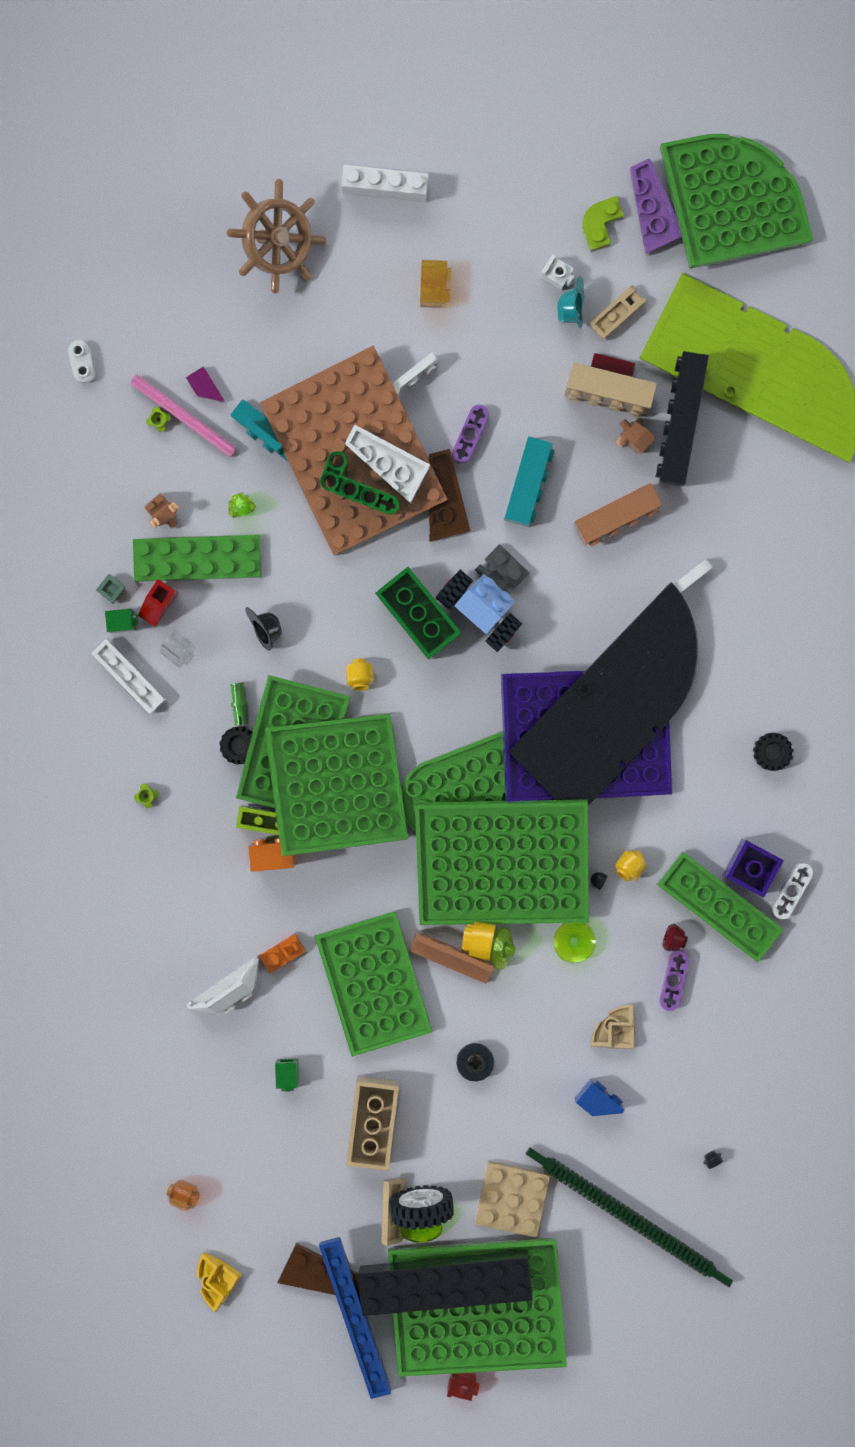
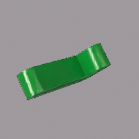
(361, 489)

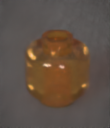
(183, 1195)

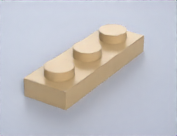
(390, 1232)

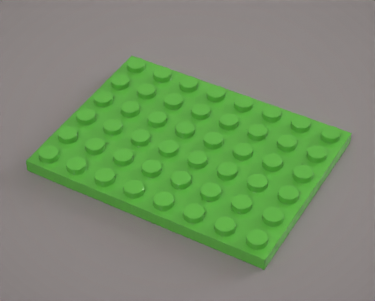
(502, 862)
(489, 1335)

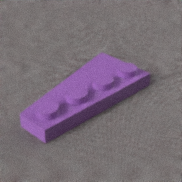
(655, 212)

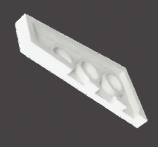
(393, 464)

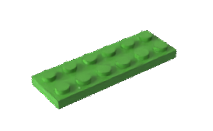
(197, 558)
(720, 906)

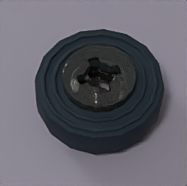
(474, 1054)

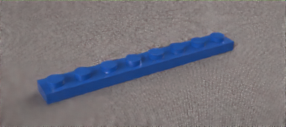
(356, 1324)

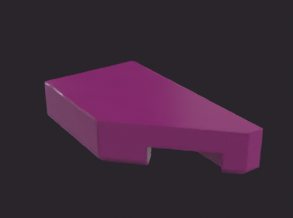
(203, 385)

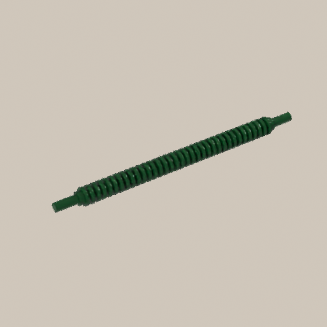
(629, 1217)

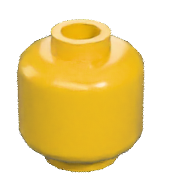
(360, 674)
(630, 865)

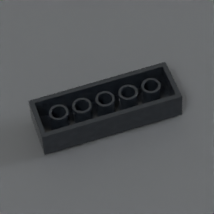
(683, 418)

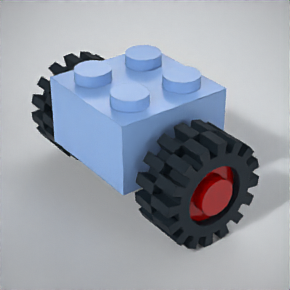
(483, 605)

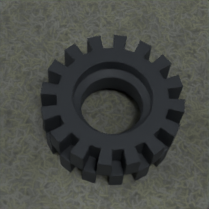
(228, 737)
(782, 742)

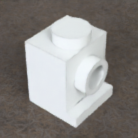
(551, 277)

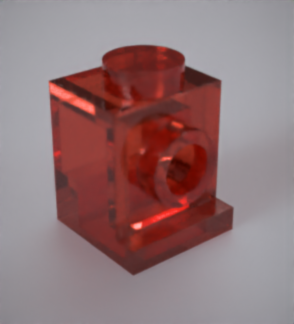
(462, 1379)

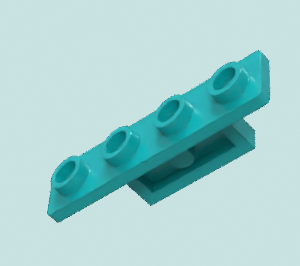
(257, 427)

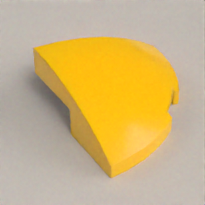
(217, 1280)

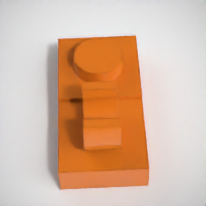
(282, 953)

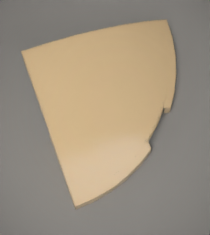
(616, 1030)

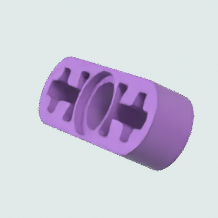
(471, 417)
(665, 994)

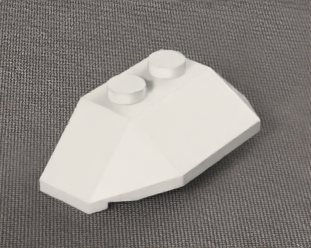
(228, 990)

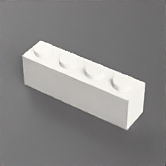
(384, 183)

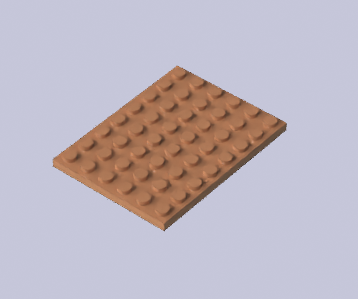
(317, 419)

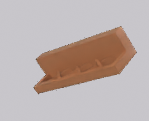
(451, 957)

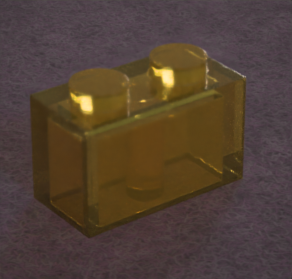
(433, 284)

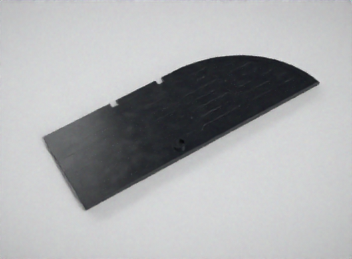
(614, 703)

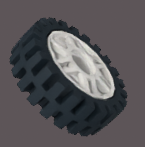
(421, 1207)

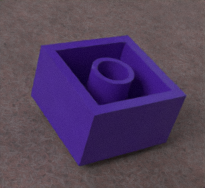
(752, 867)

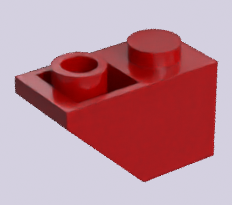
(157, 602)

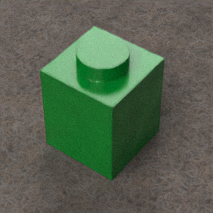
(121, 620)
(286, 1074)

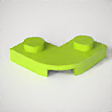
(595, 220)

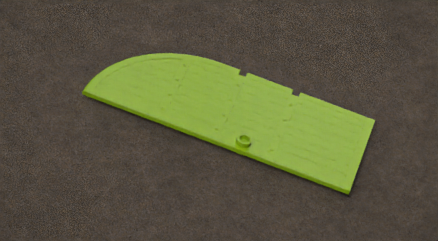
(758, 365)

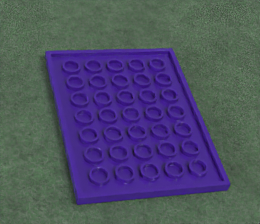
(529, 697)

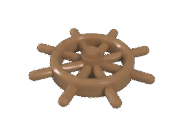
(276, 236)

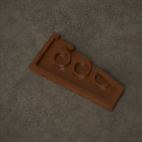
(450, 516)
(308, 1271)

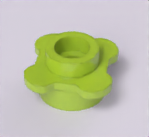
(157, 413)
(140, 796)

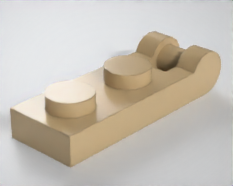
(616, 313)

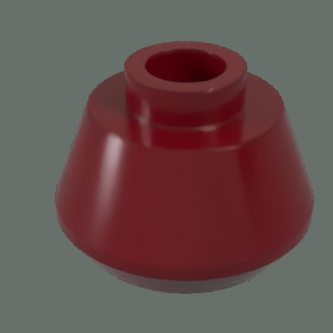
(674, 938)

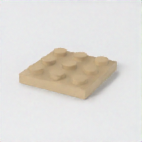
(512, 1199)

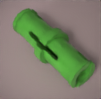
(239, 704)

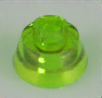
(240, 505)

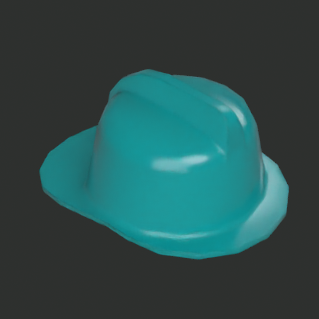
(571, 304)

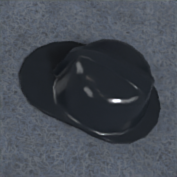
(265, 626)

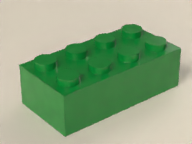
(418, 613)

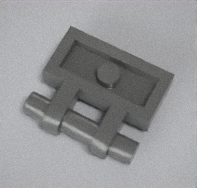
(506, 566)

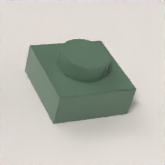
(111, 588)

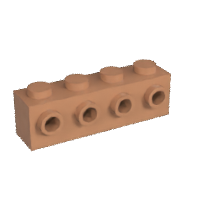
(618, 514)

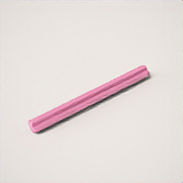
(183, 415)

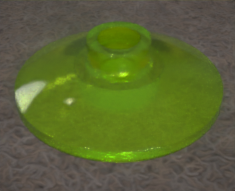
(502, 948)
(581, 950)
(421, 1235)

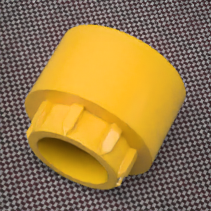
(478, 940)

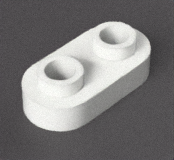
(81, 360)

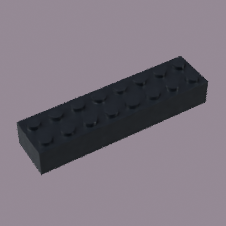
(445, 1283)

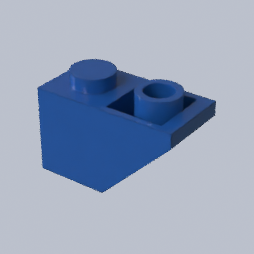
(597, 1101)

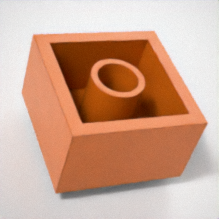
(268, 856)

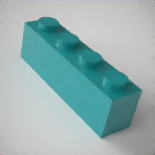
(528, 482)

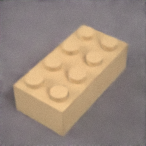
(610, 389)
(372, 1123)

